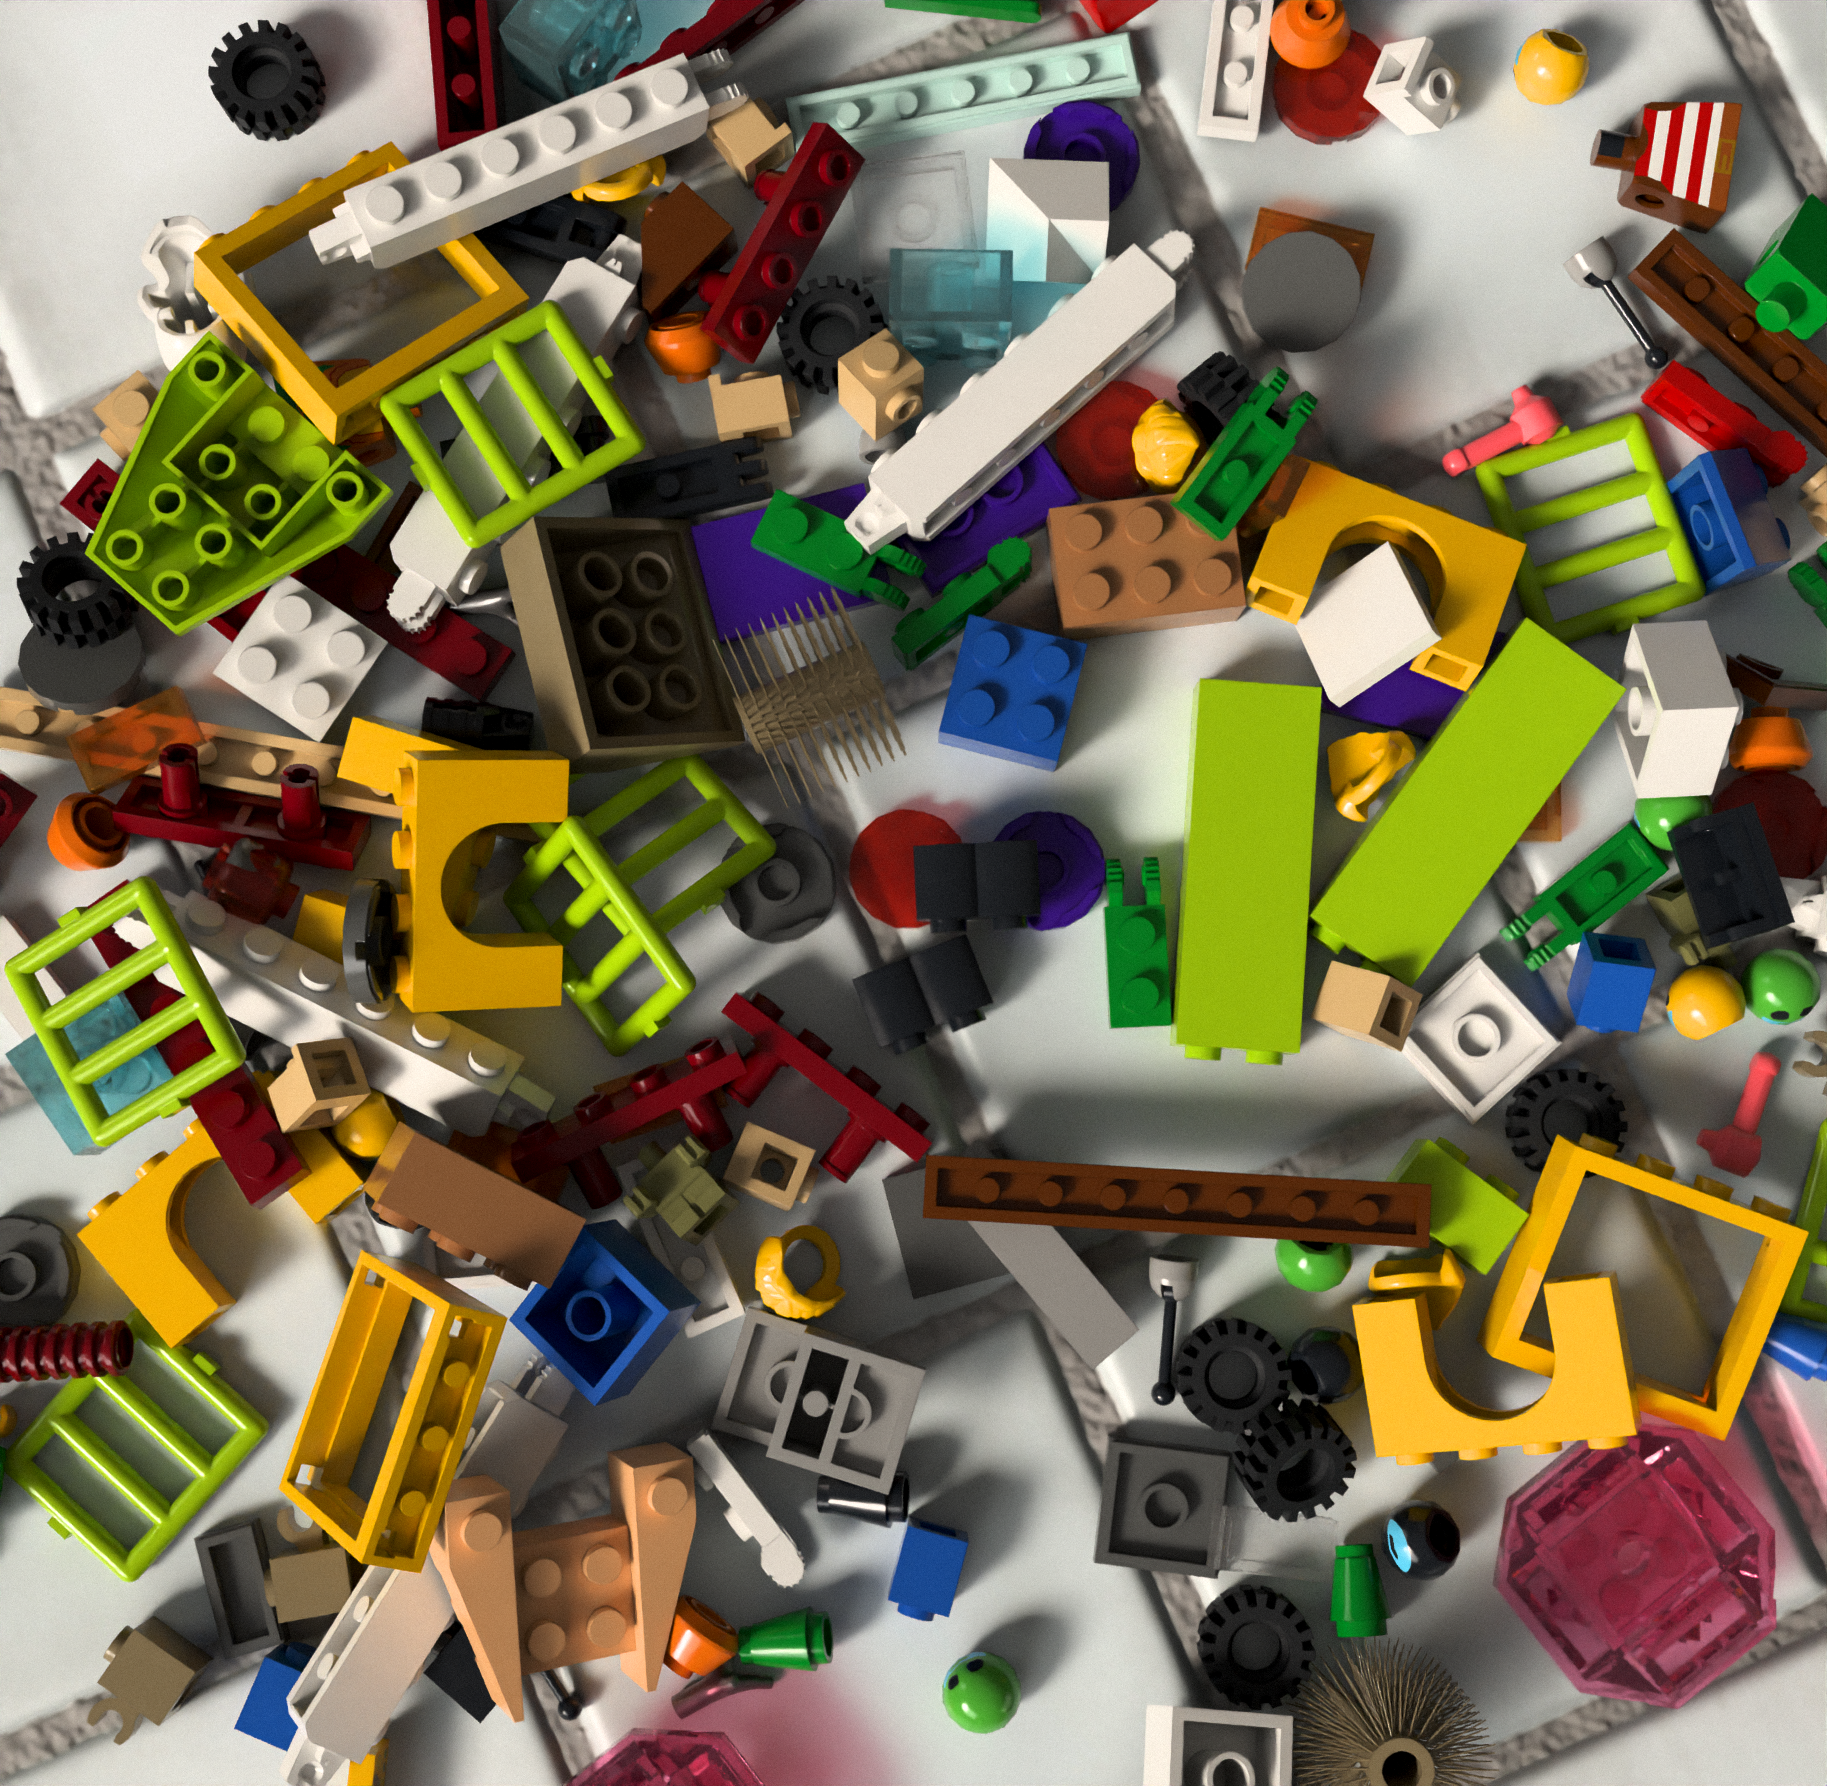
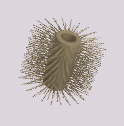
(815, 694)
(1380, 1731)

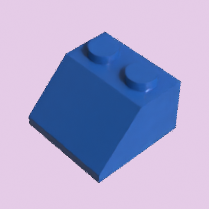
(1729, 519)

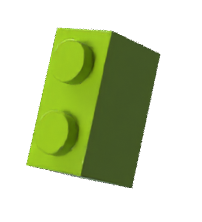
(1467, 1213)

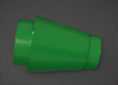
(1358, 1593)
(788, 1641)

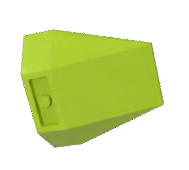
(225, 493)

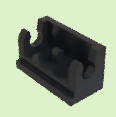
(1730, 876)

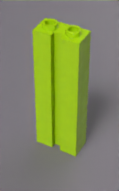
(1463, 804)
(1246, 870)

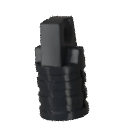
(479, 724)

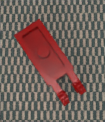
(1719, 424)

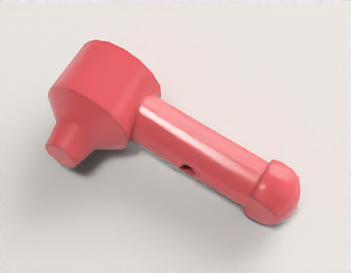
(1531, 422)
(1736, 1145)

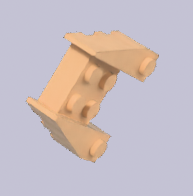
(574, 1585)

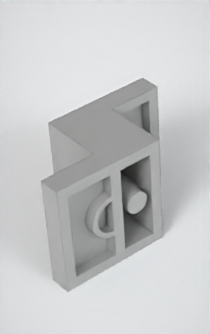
(819, 1399)

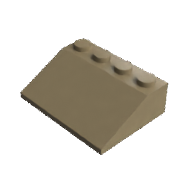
(620, 641)

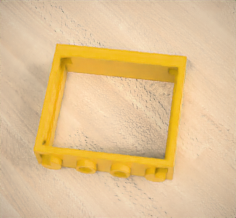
(356, 403)
(1537, 1238)
(431, 1426)

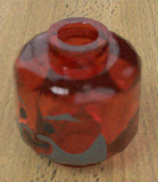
(251, 881)

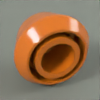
(1310, 32)
(682, 347)
(1770, 742)
(84, 833)
(698, 1639)

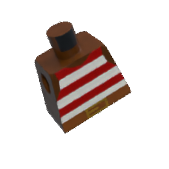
(1674, 161)

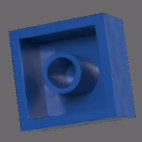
(1011, 693)
(606, 1312)

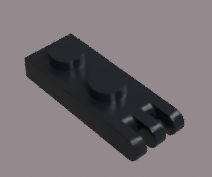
(690, 482)

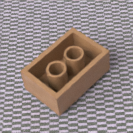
(1139, 569)
(471, 1209)

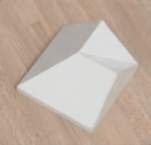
(1050, 217)

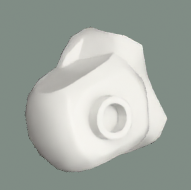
(173, 302)

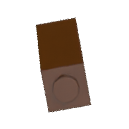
(678, 245)

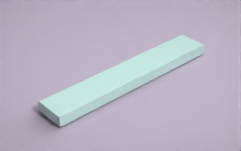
(971, 93)

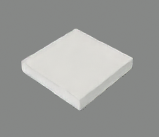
(1365, 625)
(1476, 1039)

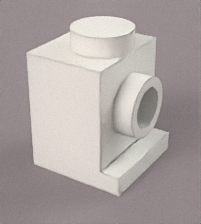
(1423, 96)

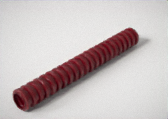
(65, 1351)

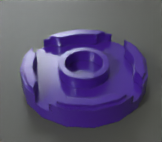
(1088, 134)
(1068, 866)

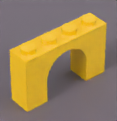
(1463, 563)
(370, 758)
(443, 802)
(145, 1238)
(1422, 1414)

